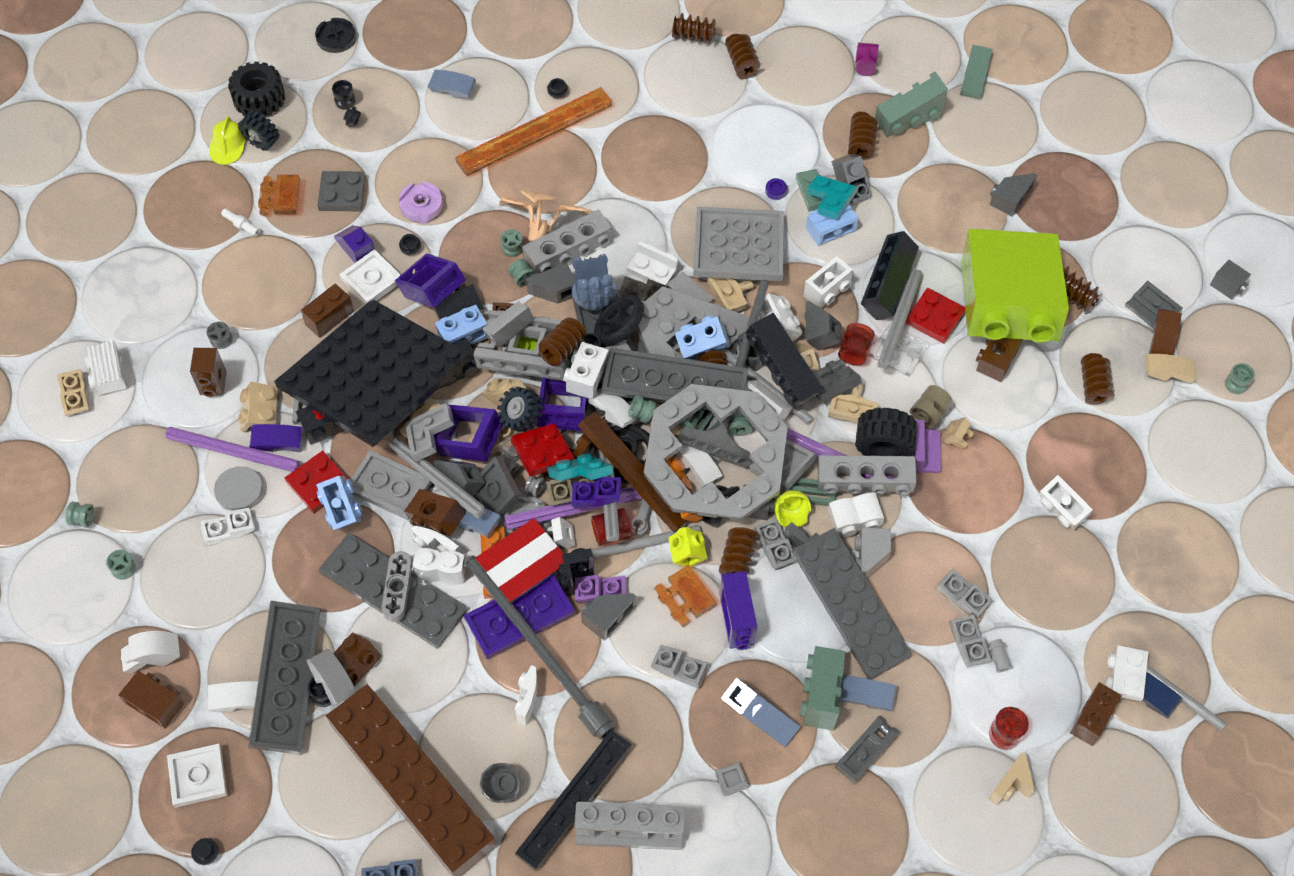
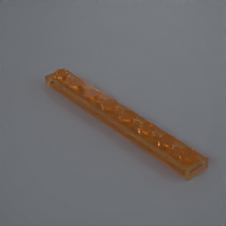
(533, 131)

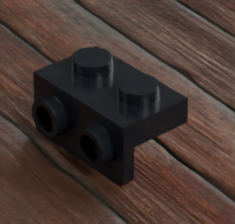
(462, 298)
(575, 564)

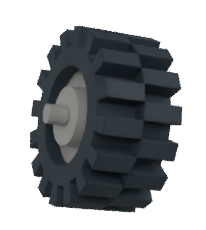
(258, 130)
(520, 409)

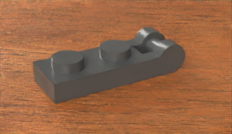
(866, 750)

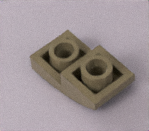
(562, 490)

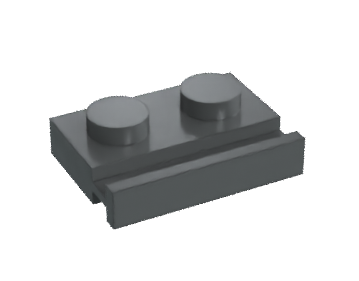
(1148, 301)

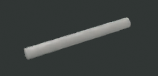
(1190, 702)

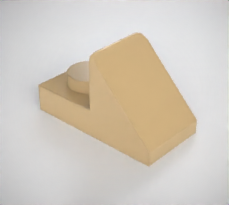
(1016, 778)

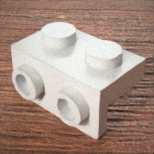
(1127, 672)

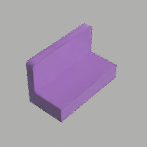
(927, 449)

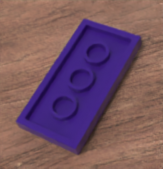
(539, 608)

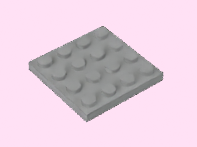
(739, 244)

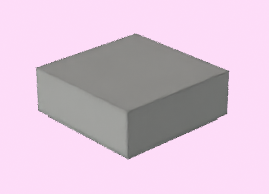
(731, 779)

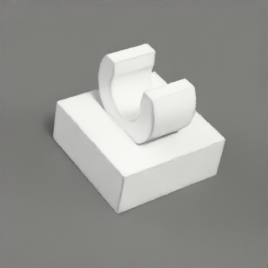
(562, 533)

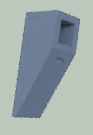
(760, 712)

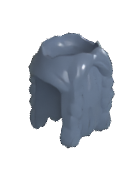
(593, 285)

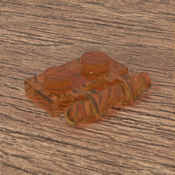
(286, 195)
(691, 591)

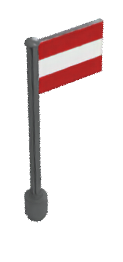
(508, 573)

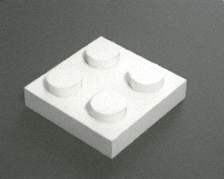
(370, 277)
(196, 775)

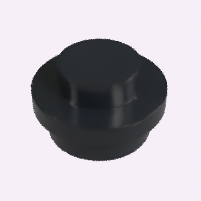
(557, 88)
(352, 116)
(410, 244)
(205, 851)

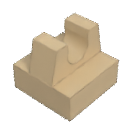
(956, 431)

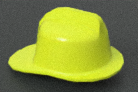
(226, 142)

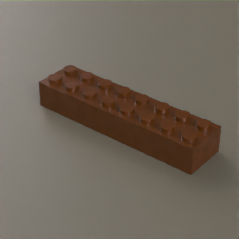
(412, 781)

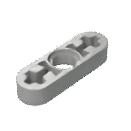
(393, 576)

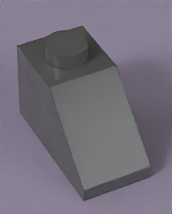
(1012, 192)
(607, 612)

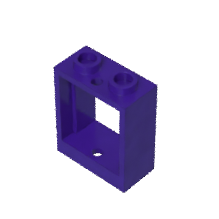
(432, 280)
(563, 416)
(483, 441)
(738, 610)

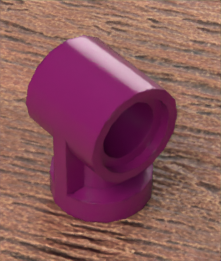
(866, 58)

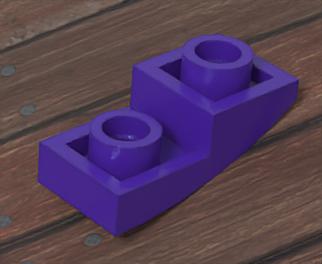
(273, 436)
(598, 493)

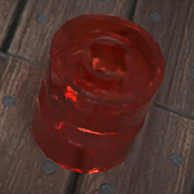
(856, 344)
(599, 530)
(1008, 728)

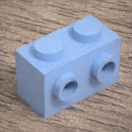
(462, 325)
(702, 337)
(339, 502)

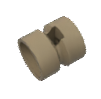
(931, 406)

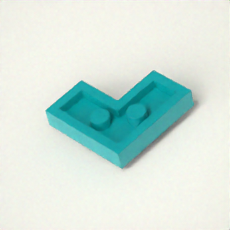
(835, 195)
(584, 465)

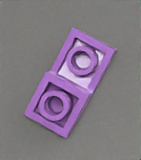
(590, 587)

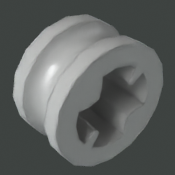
(534, 485)

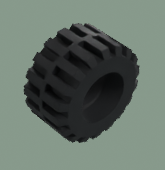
(254, 77)
(886, 433)

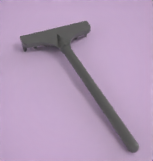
(717, 439)

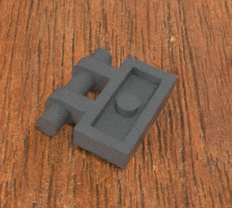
(838, 381)

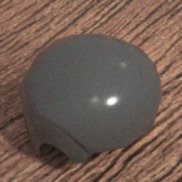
(501, 782)

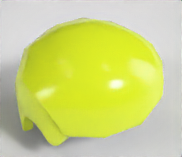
(792, 507)

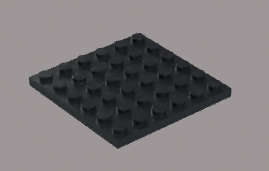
(372, 372)

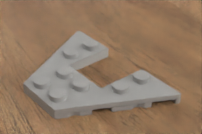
(670, 310)

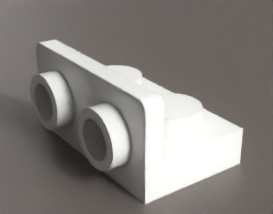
(653, 264)

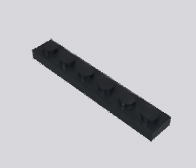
(580, 789)

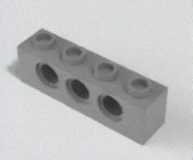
(568, 242)
(877, 466)

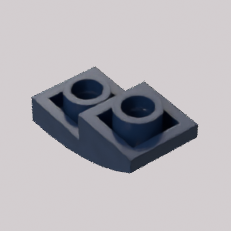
(1160, 696)

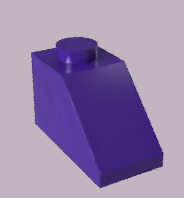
(355, 242)

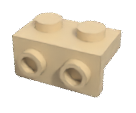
(258, 405)

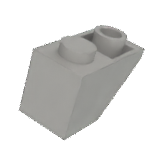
(873, 549)

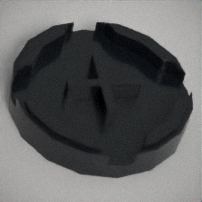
(335, 35)

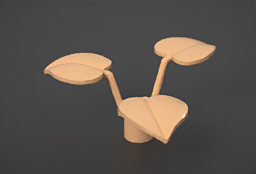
(538, 226)

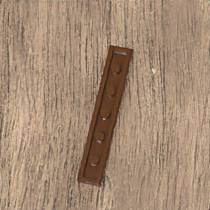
(629, 467)

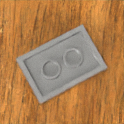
(387, 483)

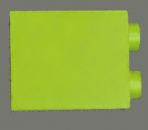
(1014, 285)

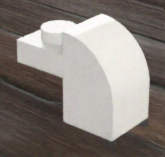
(149, 648)

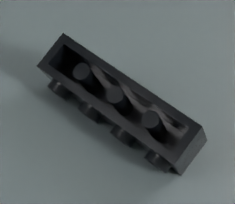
(890, 275)
(784, 361)

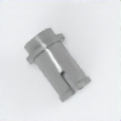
(999, 655)

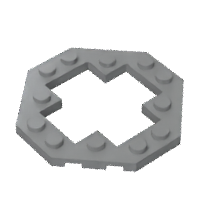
(709, 499)

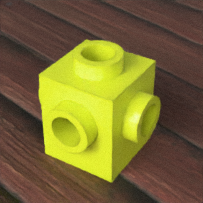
(687, 547)

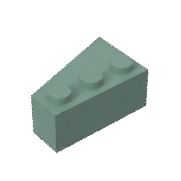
(913, 108)
(823, 688)

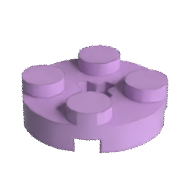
(420, 212)

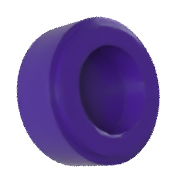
(776, 189)

